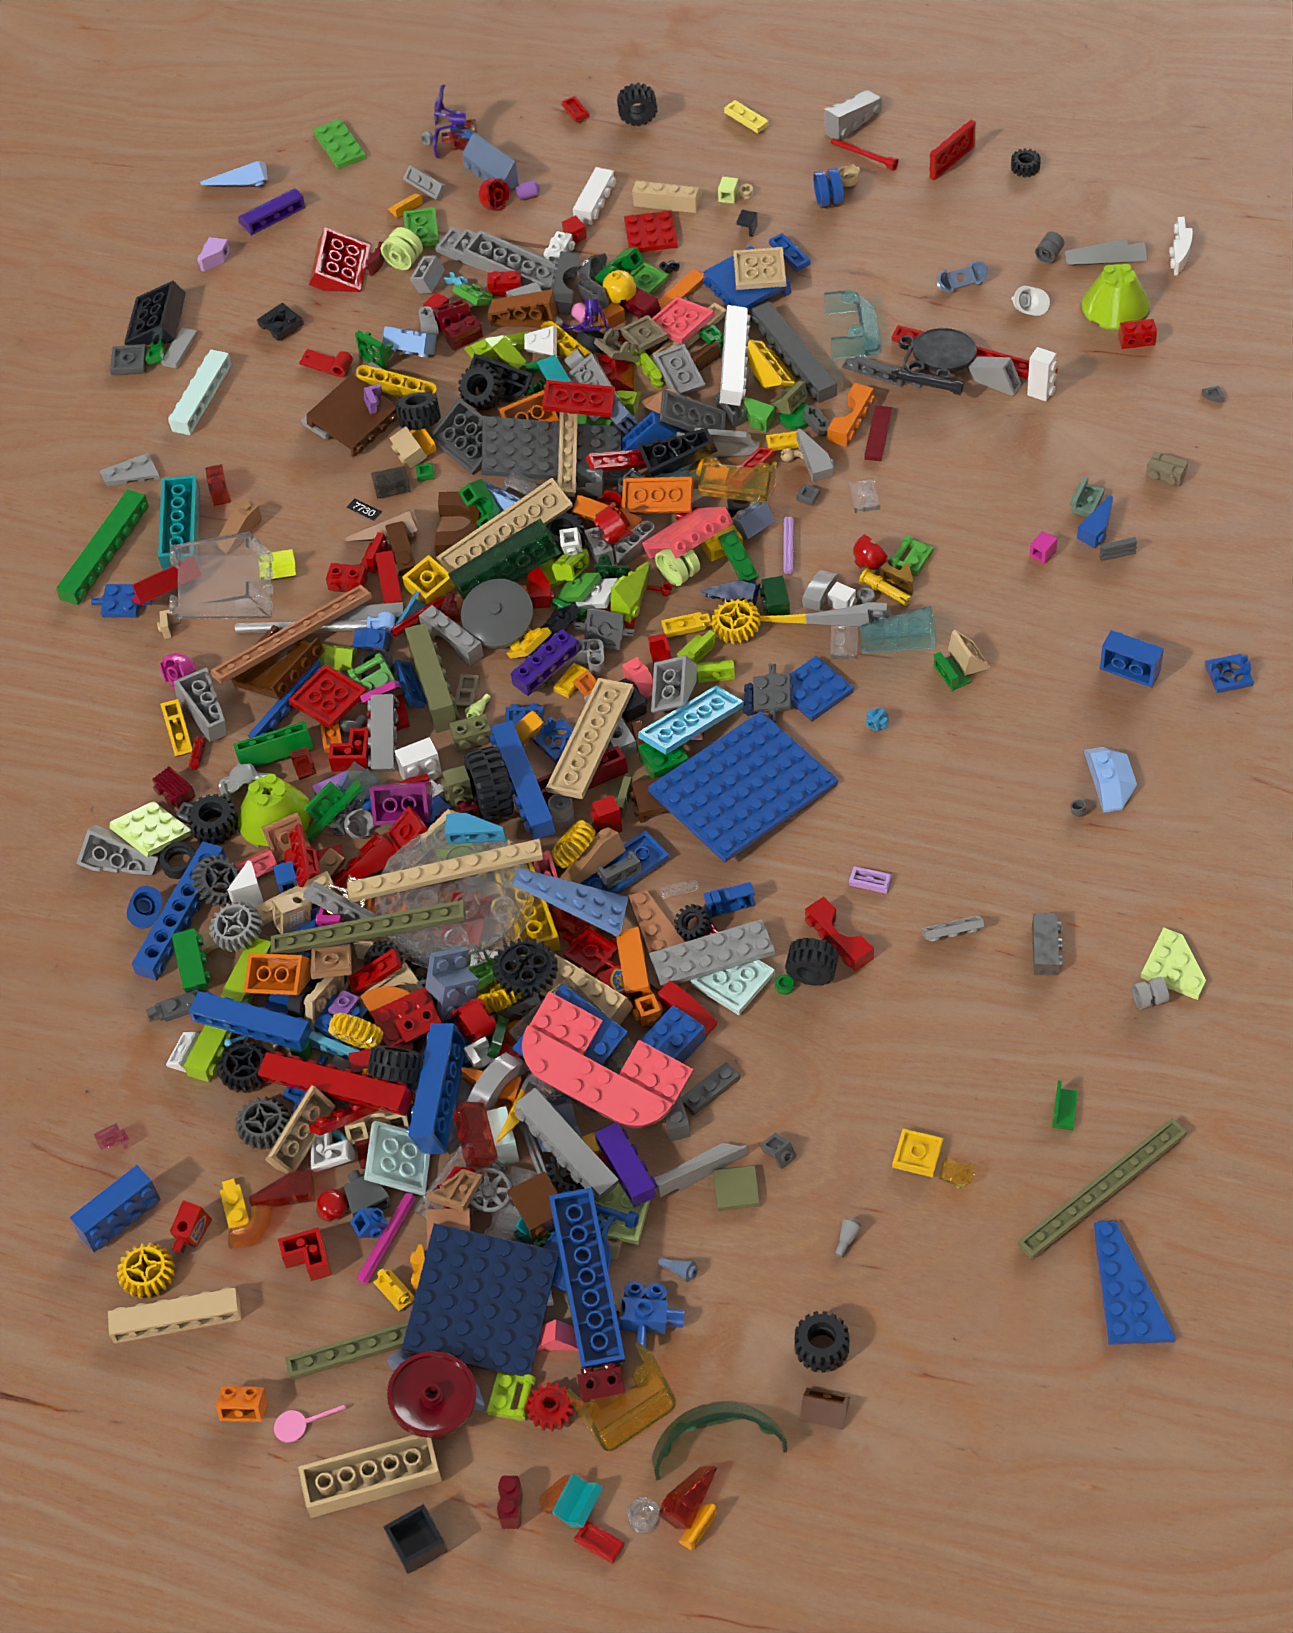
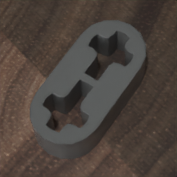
(816, 420)

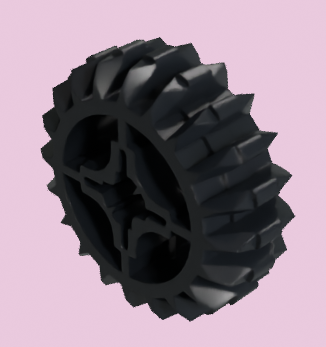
(244, 1060)

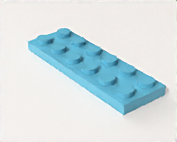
(690, 720)

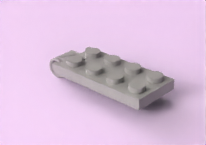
(587, 371)

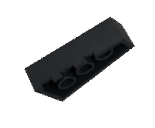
(677, 452)

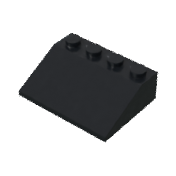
(156, 315)

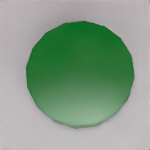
(795, 419)

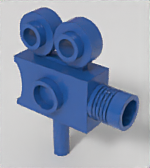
(647, 1310)

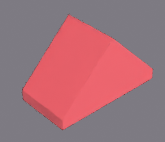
(557, 1336)

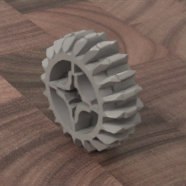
(235, 920)

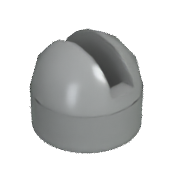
(426, 138)

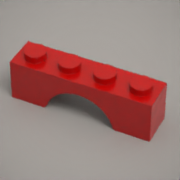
(853, 950)

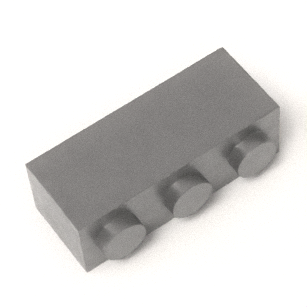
(1046, 944)

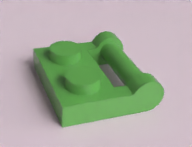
(916, 558)
(377, 678)

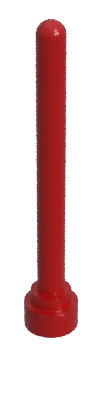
(890, 162)

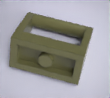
(790, 398)

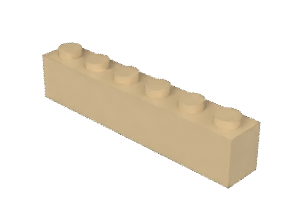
(174, 1315)

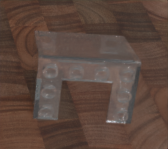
(223, 578)

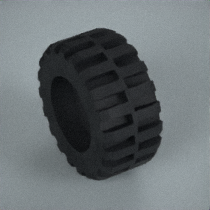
(489, 783)

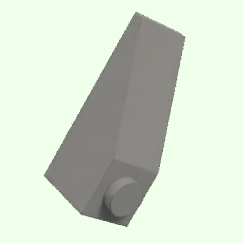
(815, 457)

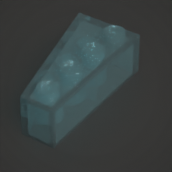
(899, 632)

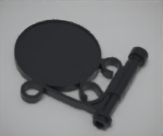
(938, 351)

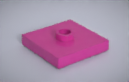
(384, 689)

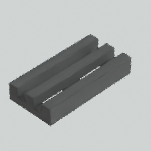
(1118, 549)

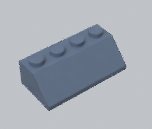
(489, 162)

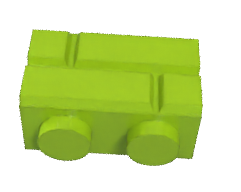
(571, 566)

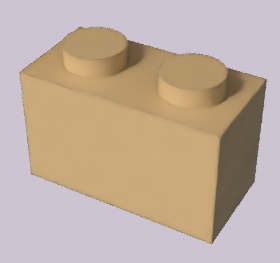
(408, 448)

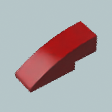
(674, 995)

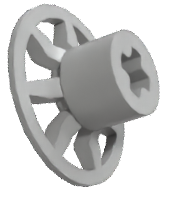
(488, 1191)

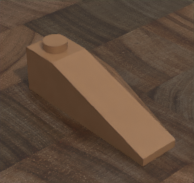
(409, 521)

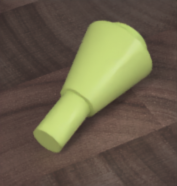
(478, 707)

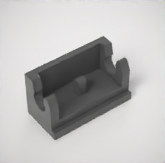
(733, 413)
(620, 871)

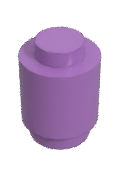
(527, 190)

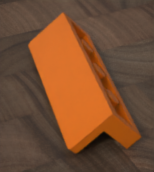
(633, 961)

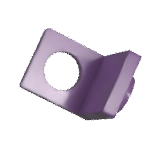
(344, 1003)

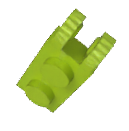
(650, 369)

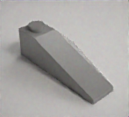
(110, 852)

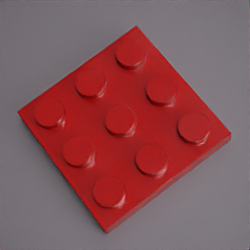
(651, 231)
(327, 696)

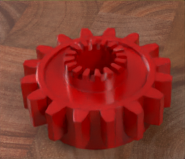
(552, 1417)

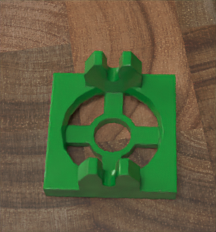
(365, 342)

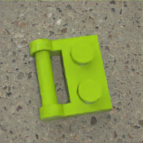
(504, 1395)

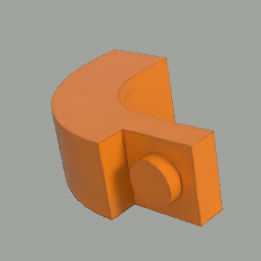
(381, 996)

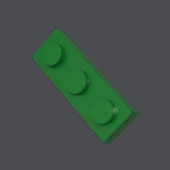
(737, 556)

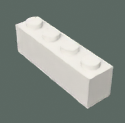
(594, 195)

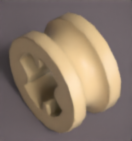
(746, 191)

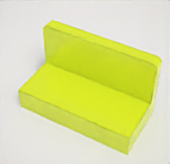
(283, 564)

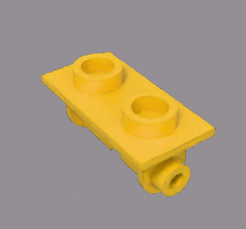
(393, 1289)

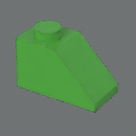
(759, 414)

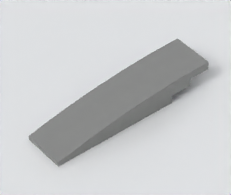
(494, 254)

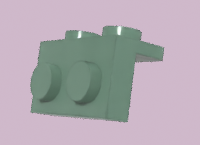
(1086, 498)

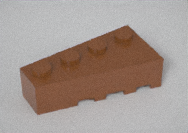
(524, 309)

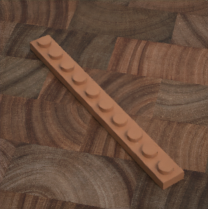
(290, 634)

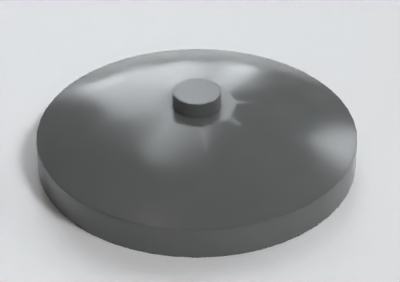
(497, 613)

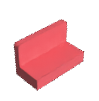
(261, 861)

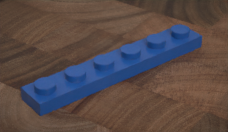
(282, 707)

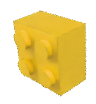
(429, 580)

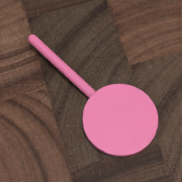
(292, 1424)

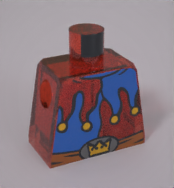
(460, 134)

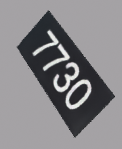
(364, 509)

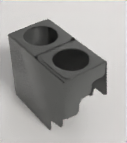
(590, 483)

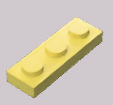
(746, 116)

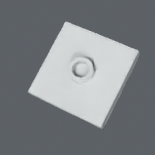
(599, 596)

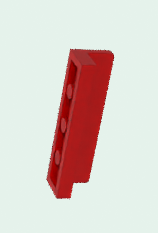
(155, 585)

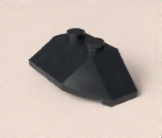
(515, 379)

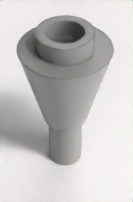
(849, 1230)

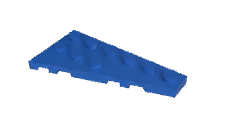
(1128, 1302)

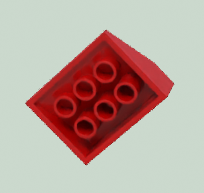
(339, 262)

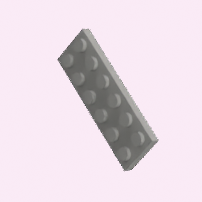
(712, 953)

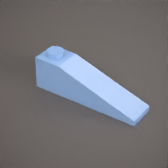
(249, 174)

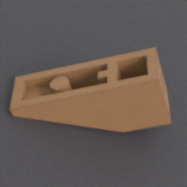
(242, 519)

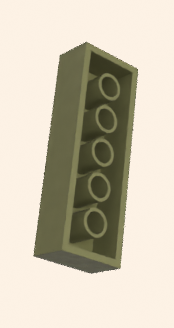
(432, 677)

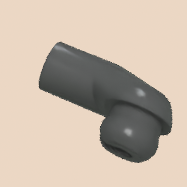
(347, 724)

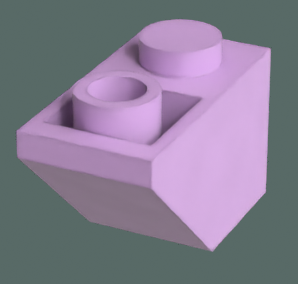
(213, 254)

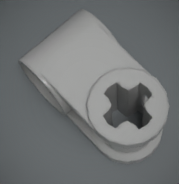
(427, 320)

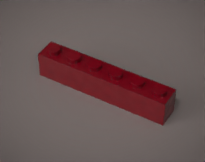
(611, 766)

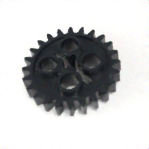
(511, 959)

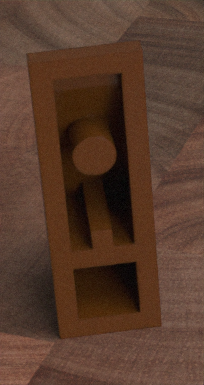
(401, 547)

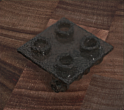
(390, 482)

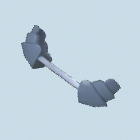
(974, 273)

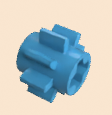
(877, 719)

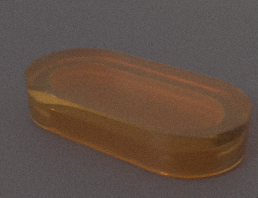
(551, 1495)

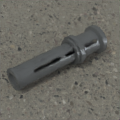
(339, 819)

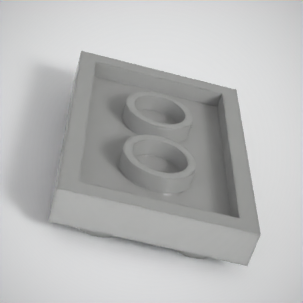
(679, 370)

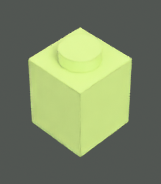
(728, 190)

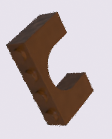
(453, 505)

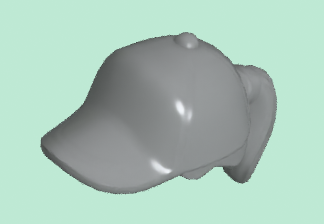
(238, 776)

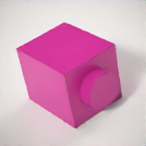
(1043, 547)

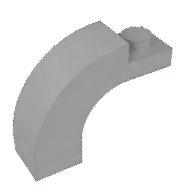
(495, 1078)

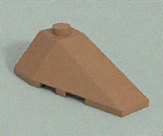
(601, 851)

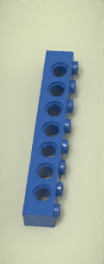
(172, 919)

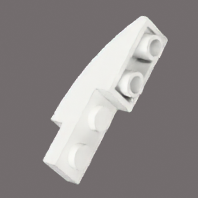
(1181, 246)

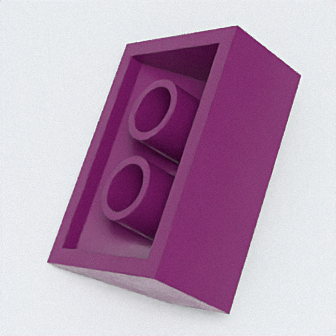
(391, 800)

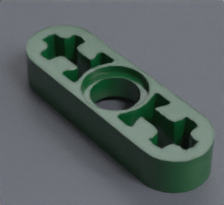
(497, 1037)

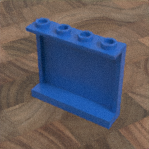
(722, 282)

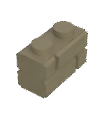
(1166, 468)

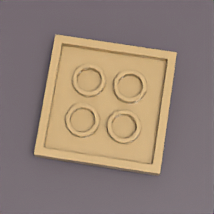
(759, 268)

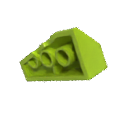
(485, 349)
(629, 592)

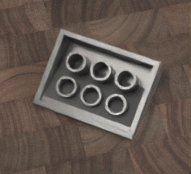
(461, 436)

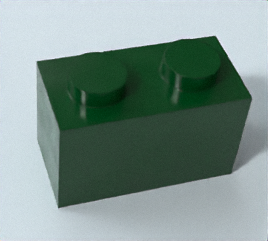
(775, 596)

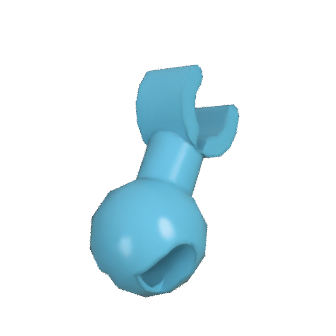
(456, 280)

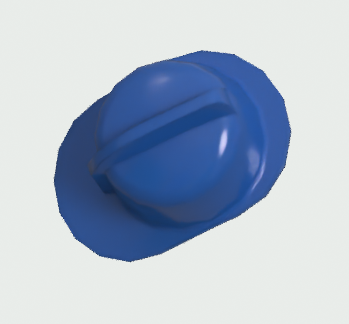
(144, 907)

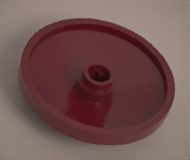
(431, 1394)

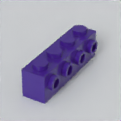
(545, 662)
(625, 1164)

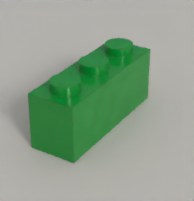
(191, 960)

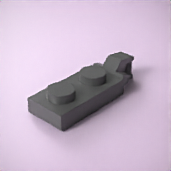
(172, 1008)

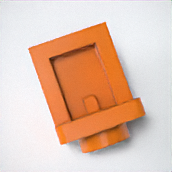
(585, 683)

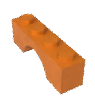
(843, 429)

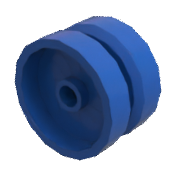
(828, 187)

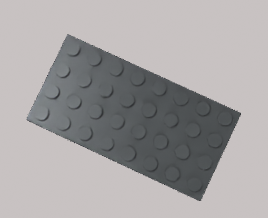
(533, 447)

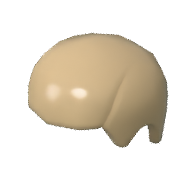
(850, 175)

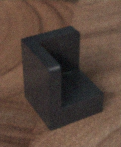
(748, 219)

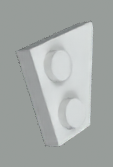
(542, 341)

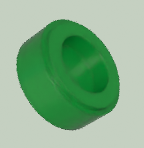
(784, 984)

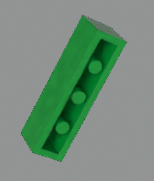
(273, 745)

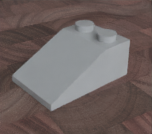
(672, 683)

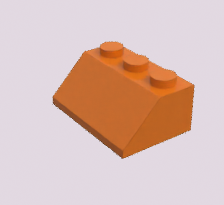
(529, 409)
(277, 974)

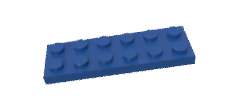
(646, 850)

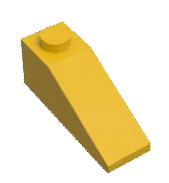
(176, 727)

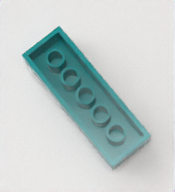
(178, 514)

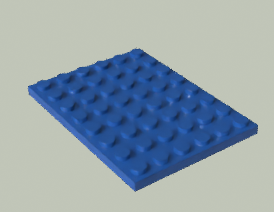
(742, 786)

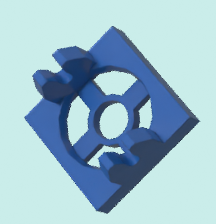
(1215, 676)
(548, 730)

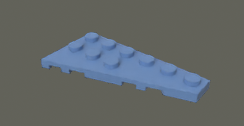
(588, 903)

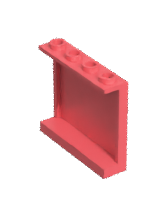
(688, 531)

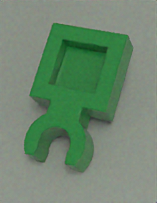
(712, 334)
(155, 354)

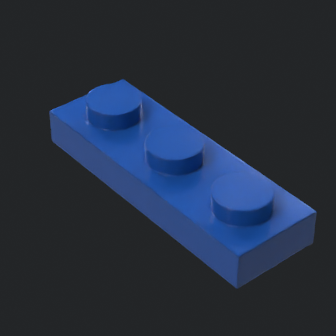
(791, 253)
(409, 683)

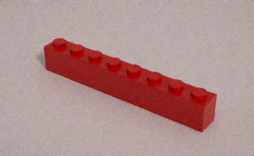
(335, 1083)

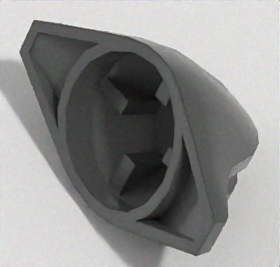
(592, 266)

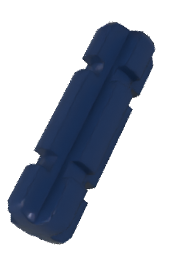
(748, 707)

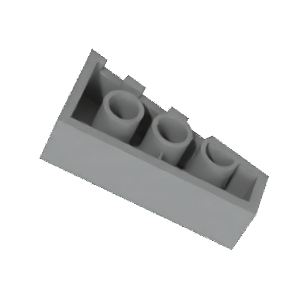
(201, 702)
(383, 732)

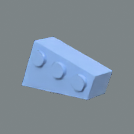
(410, 341)

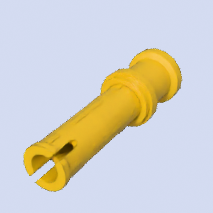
(878, 583)

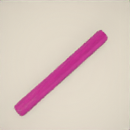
(386, 1238)

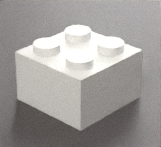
(418, 760)

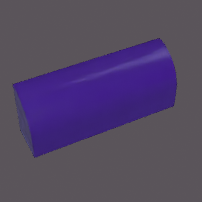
(272, 211)

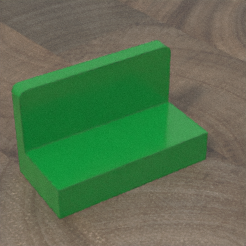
(950, 671)
(1064, 1108)

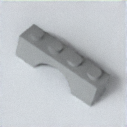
(464, 644)

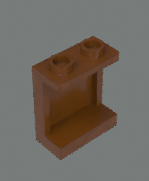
(645, 802)
(533, 1203)

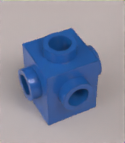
(369, 1222)

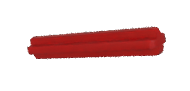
(414, 619)

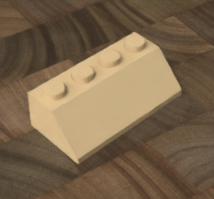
(666, 196)
(296, 1136)

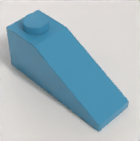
(465, 828)

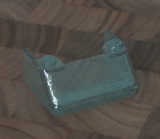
(862, 338)

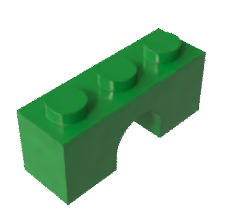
(627, 261)
(479, 496)

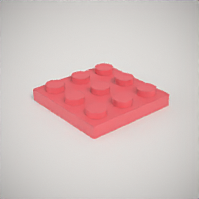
(683, 319)

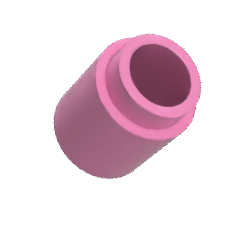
(578, 313)

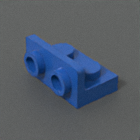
(517, 712)

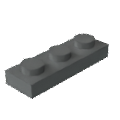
(710, 1088)

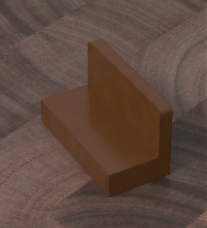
(706, 355)
(824, 1408)

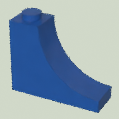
(648, 430)

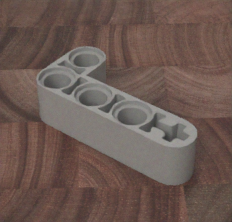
(590, 653)

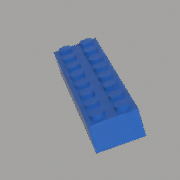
(586, 1278)

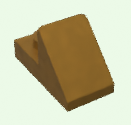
(898, 578)

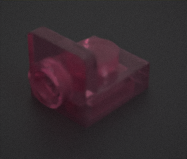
(111, 1135)

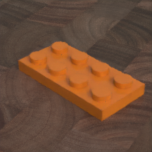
(657, 495)

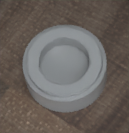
(865, 595)

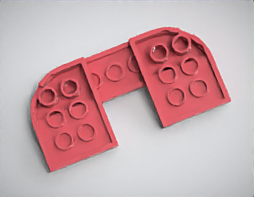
(634, 1098)

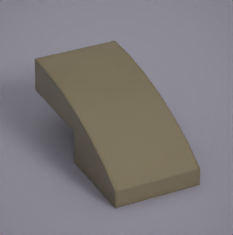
(467, 690)

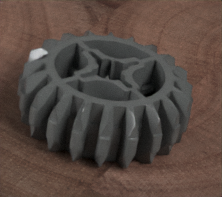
(204, 872)
(250, 1122)

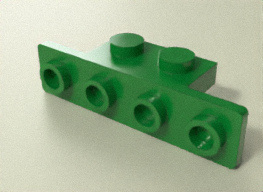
(328, 804)

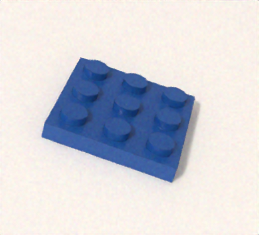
(817, 688)

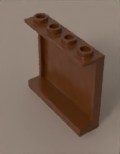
(347, 417)
(282, 670)

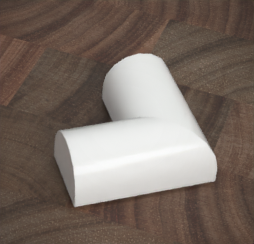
(327, 1155)

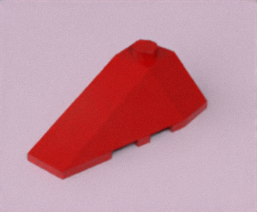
(372, 859)

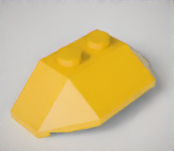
(768, 367)

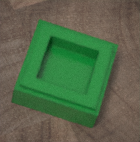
(425, 472)

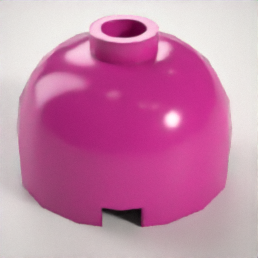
(176, 666)

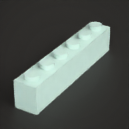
(200, 392)

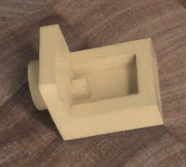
(166, 619)

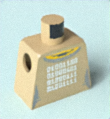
(291, 912)

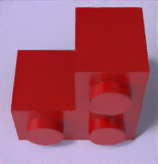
(344, 754)
(306, 1248)

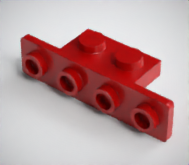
(304, 857)

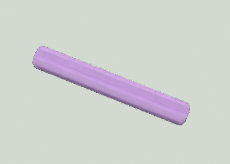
(788, 545)

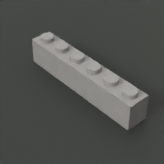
(565, 1144)

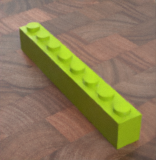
(210, 1044)

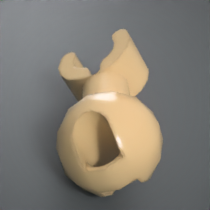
(787, 454)

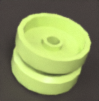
(401, 248)
(677, 570)

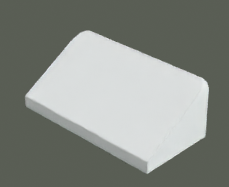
(182, 1050)

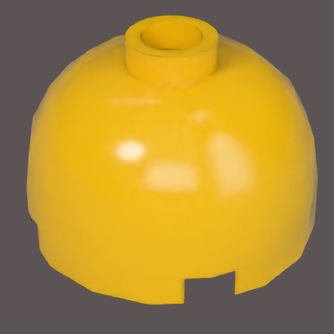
(619, 286)

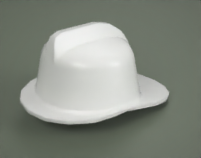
(1031, 300)

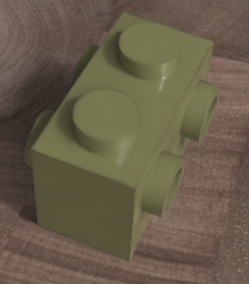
(470, 732)
(456, 786)

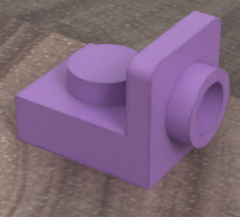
(371, 397)

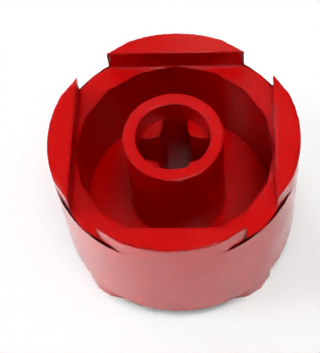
(613, 523)
(474, 1021)

